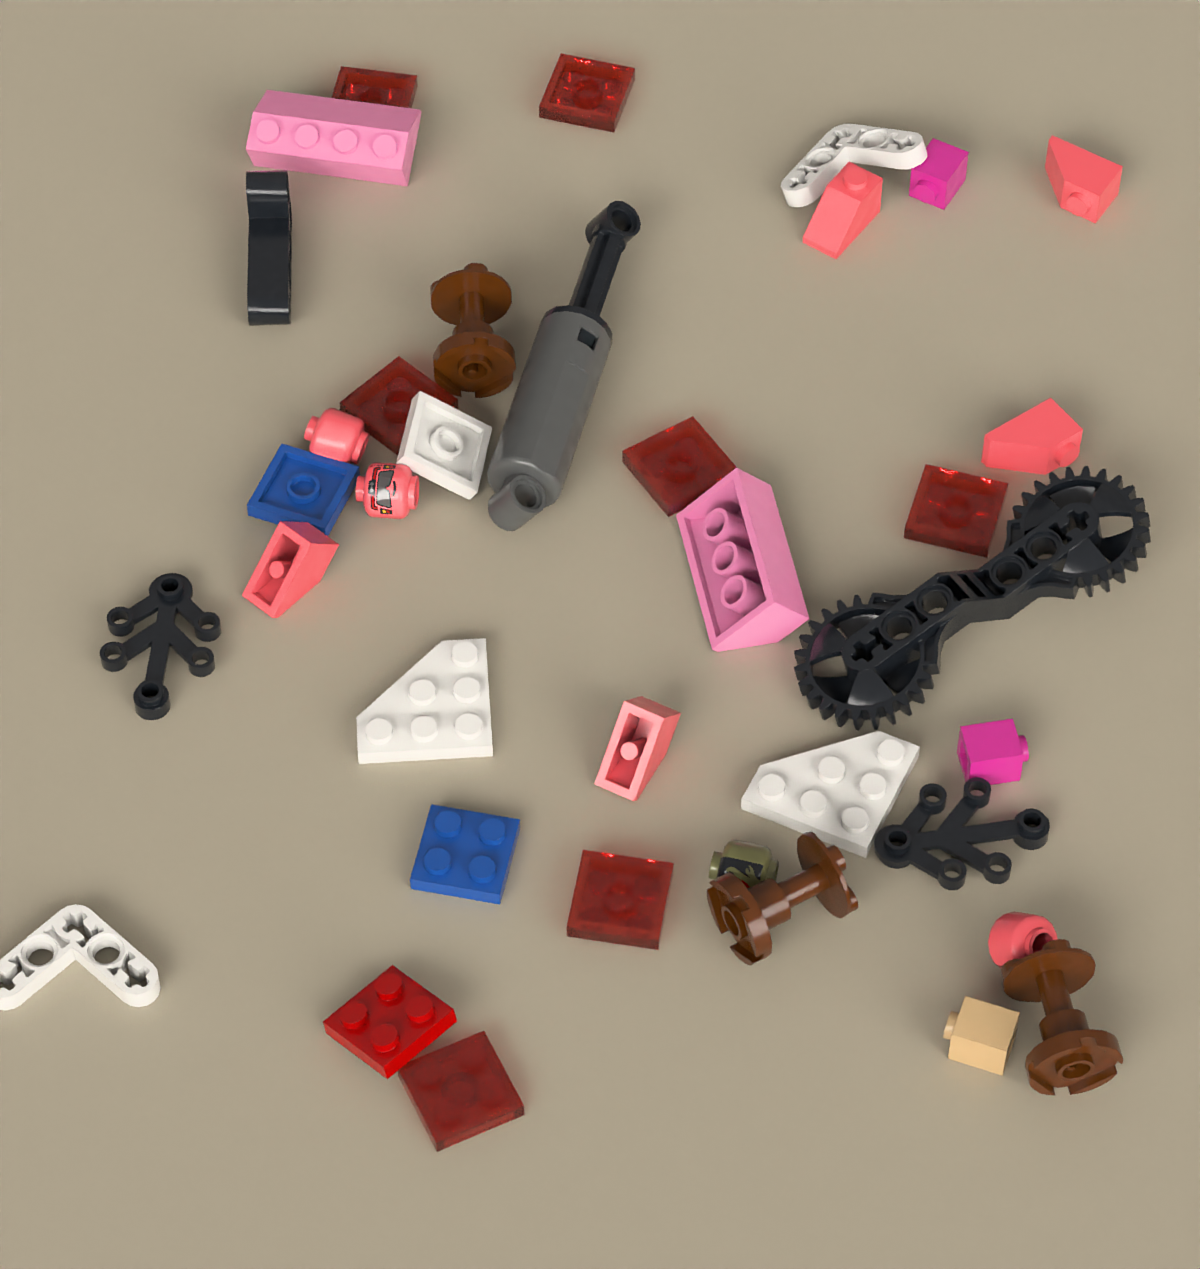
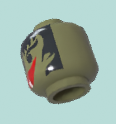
(746, 861)

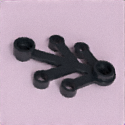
(160, 637)
(957, 838)

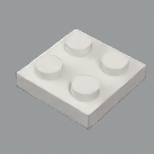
(444, 445)

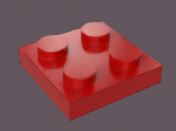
(390, 1021)

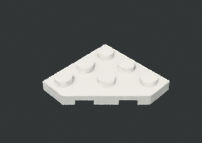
(432, 710)
(835, 790)

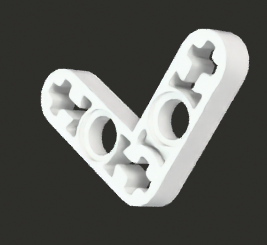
(855, 144)
(72, 946)

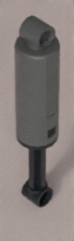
(558, 382)

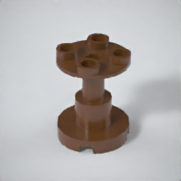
(473, 355)
(757, 909)
(1070, 1050)

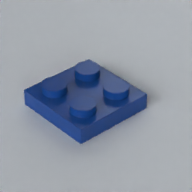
(303, 489)
(465, 854)

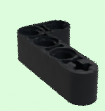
(269, 248)

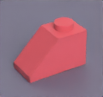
(1081, 179)
(844, 210)
(1034, 441)
(289, 567)
(636, 746)

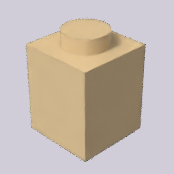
(981, 1035)

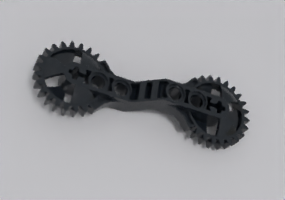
(1054, 521)

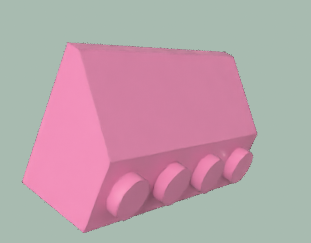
(333, 137)
(741, 564)

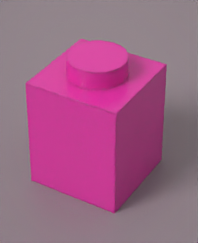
(939, 175)
(992, 751)

